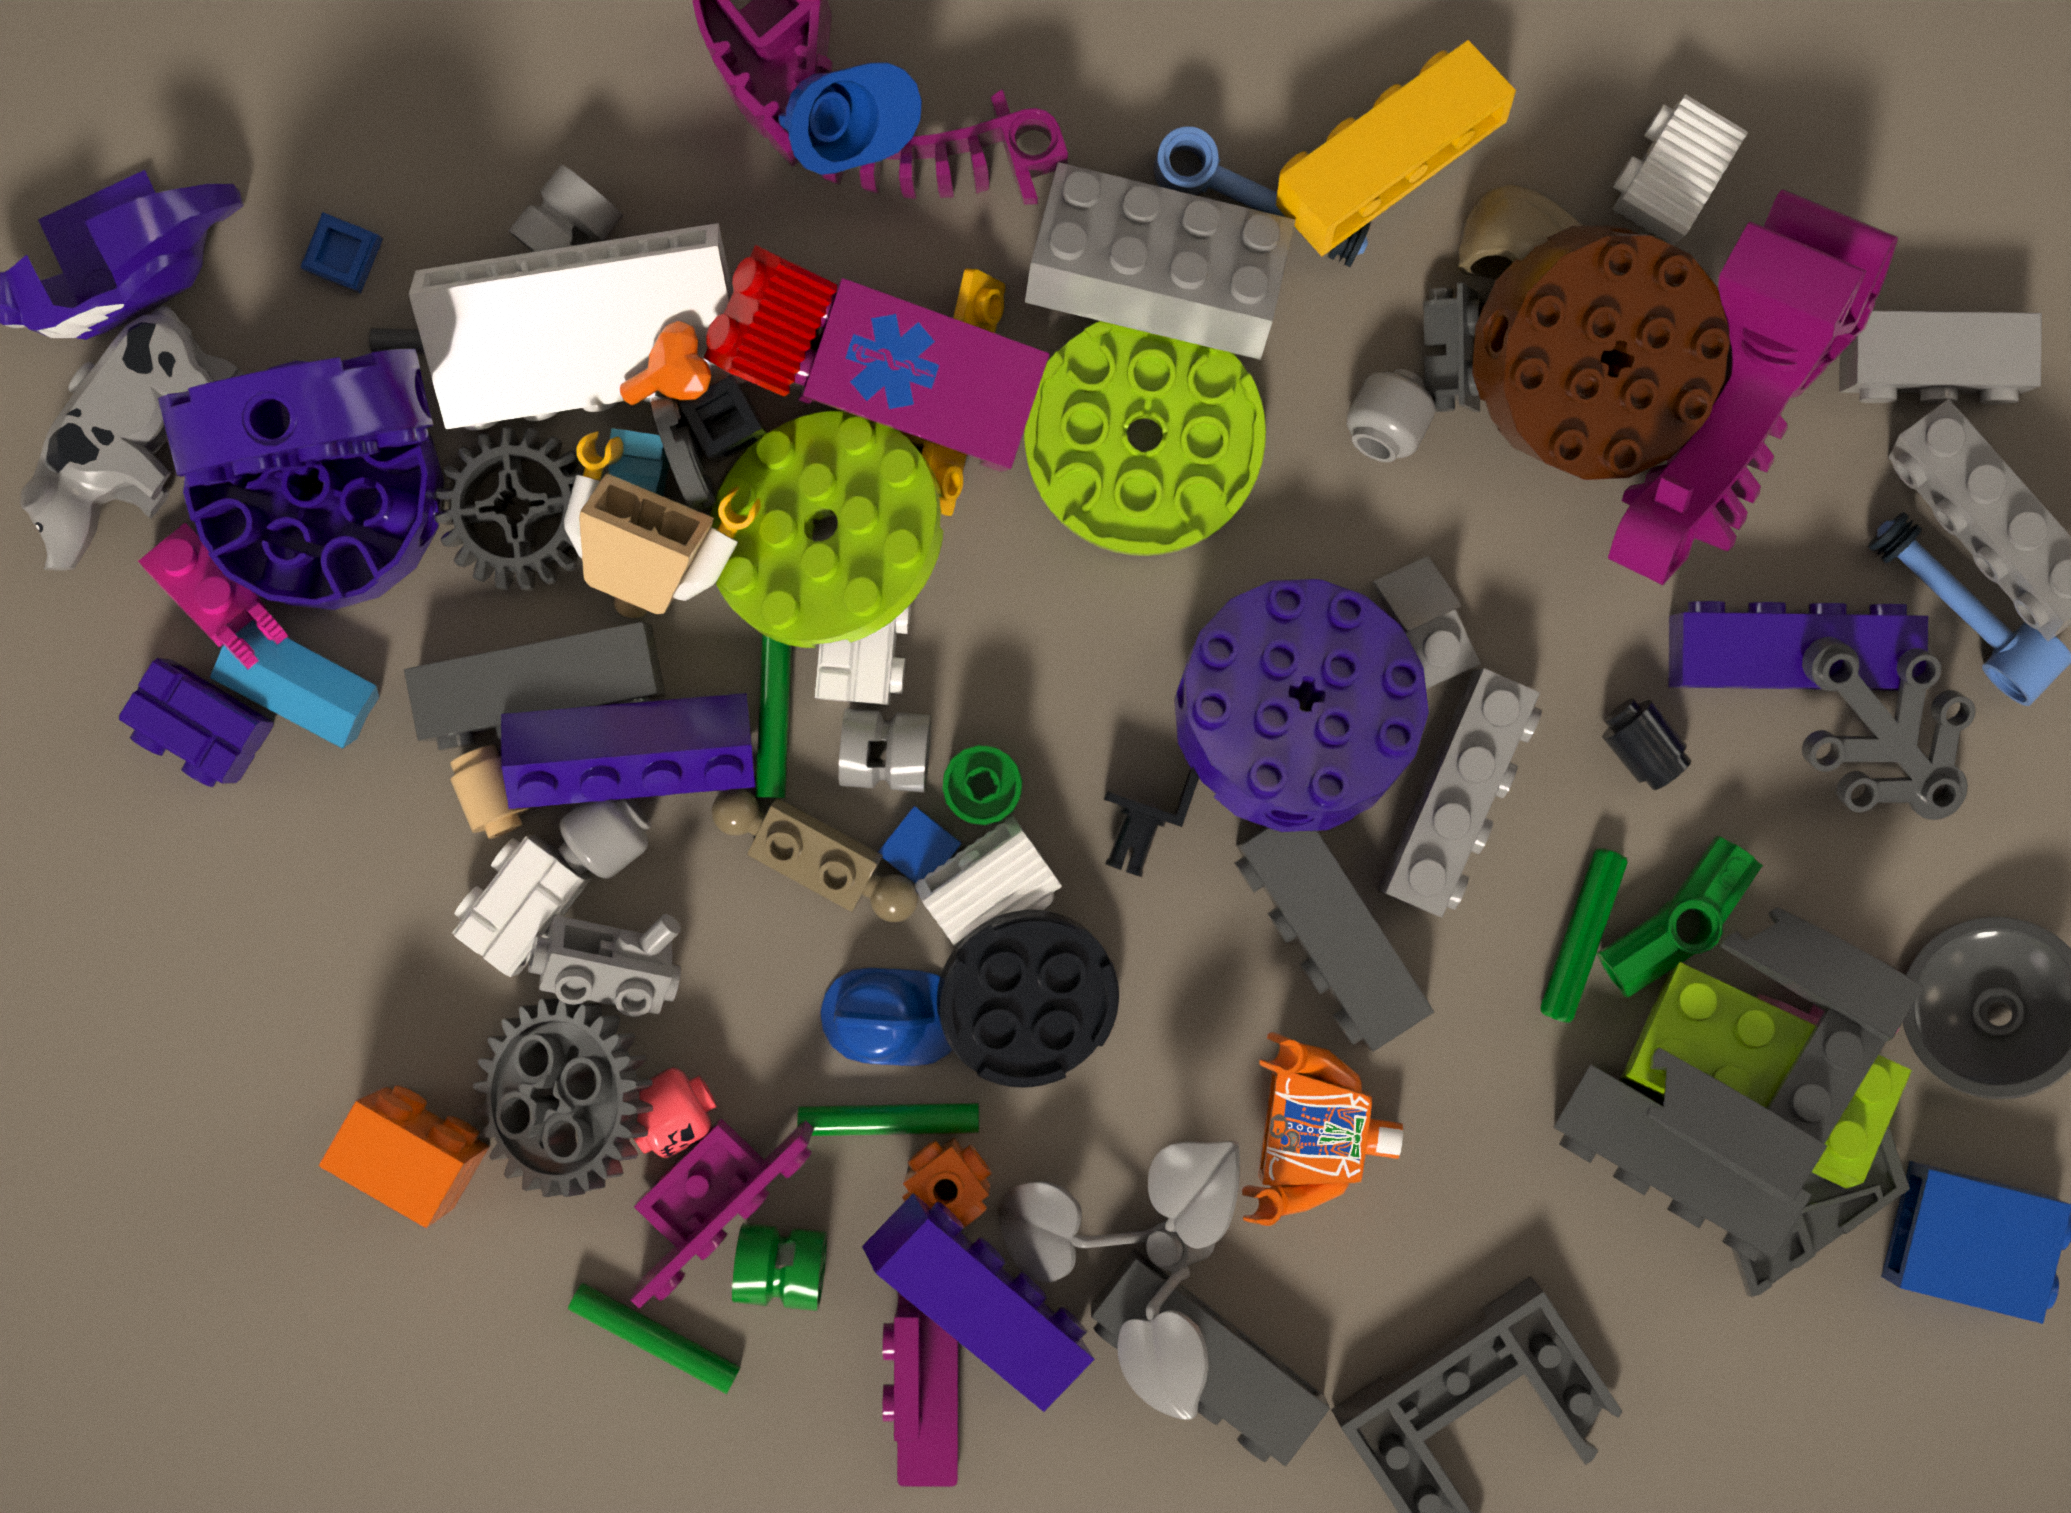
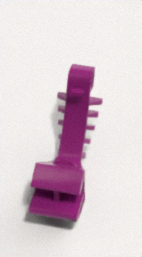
(782, 42)
(1791, 308)

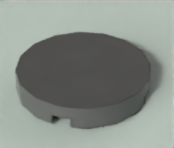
(683, 453)

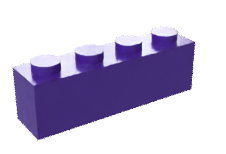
(1768, 645)
(626, 750)
(978, 1301)

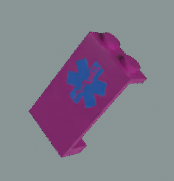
(923, 374)

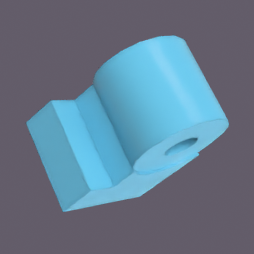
(642, 460)

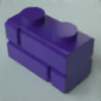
(194, 722)

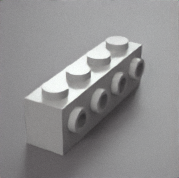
(1990, 513)
(1459, 791)

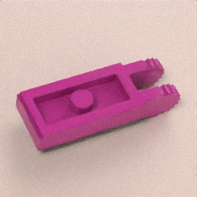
(206, 595)

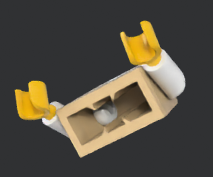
(641, 542)

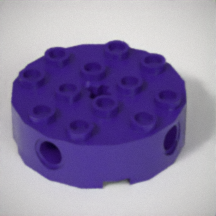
(296, 416)
(329, 545)
(1244, 692)

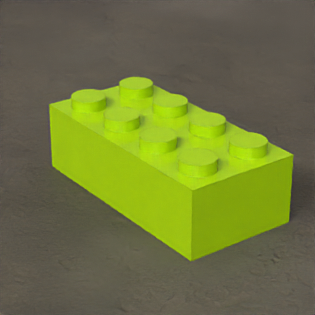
(1751, 1051)

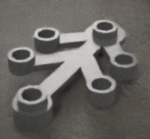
(1894, 737)

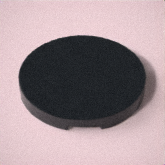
(1027, 998)

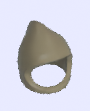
(1508, 225)

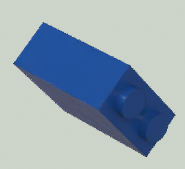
(1978, 1242)

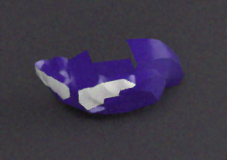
(117, 256)

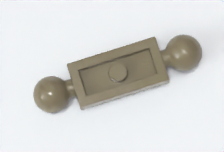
(814, 855)

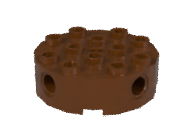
(1601, 351)

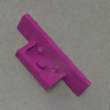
(705, 1192)
(922, 1398)

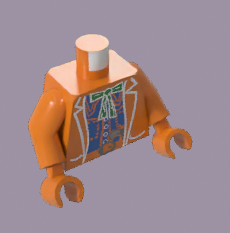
(1314, 1132)

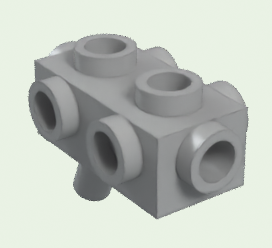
(608, 964)

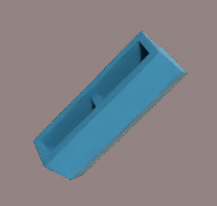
(299, 686)

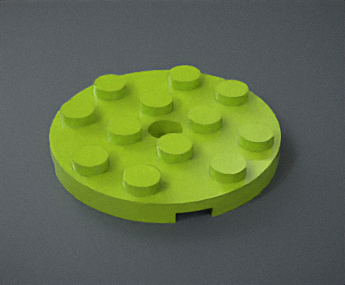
(1154, 497)
(873, 561)

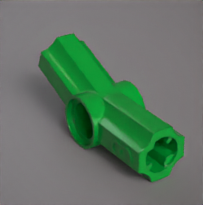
(1654, 945)

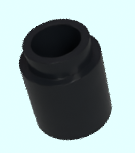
(1646, 743)

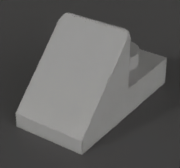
(1427, 612)

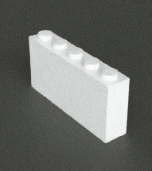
(563, 322)

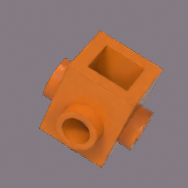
(956, 1164)

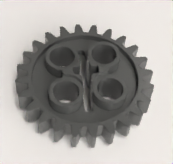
(562, 1097)

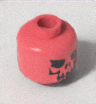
(677, 1115)

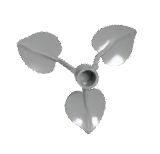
(1198, 1192)

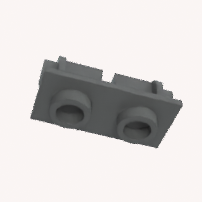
(1452, 324)

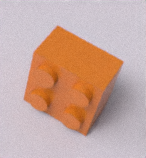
(405, 1154)

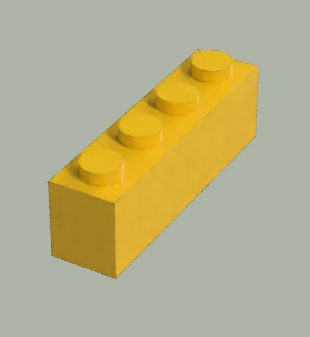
(1393, 146)

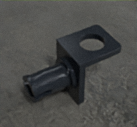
(1141, 823)

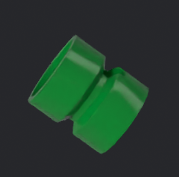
(982, 785)
(757, 1264)

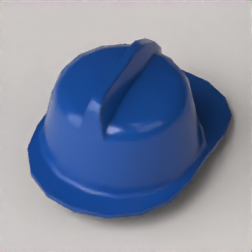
(851, 116)
(885, 1017)

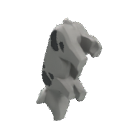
(111, 430)

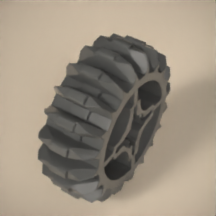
(511, 484)

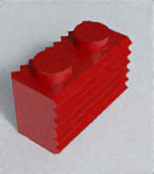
(768, 320)

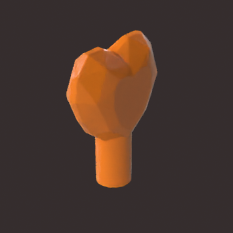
(672, 368)

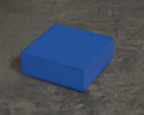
(341, 252)
(918, 846)

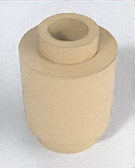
(483, 793)

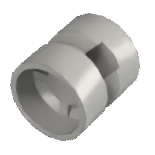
(568, 216)
(905, 754)

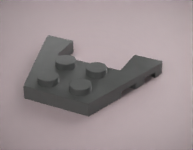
(1827, 1216)

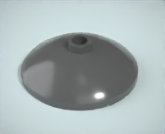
(1984, 968)

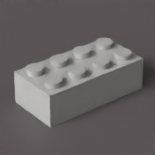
(1159, 260)

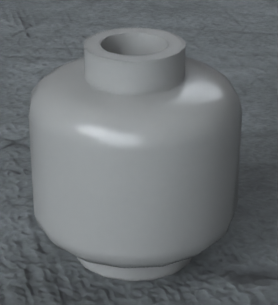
(1390, 415)
(604, 836)

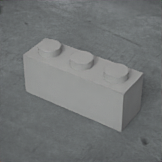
(1944, 356)

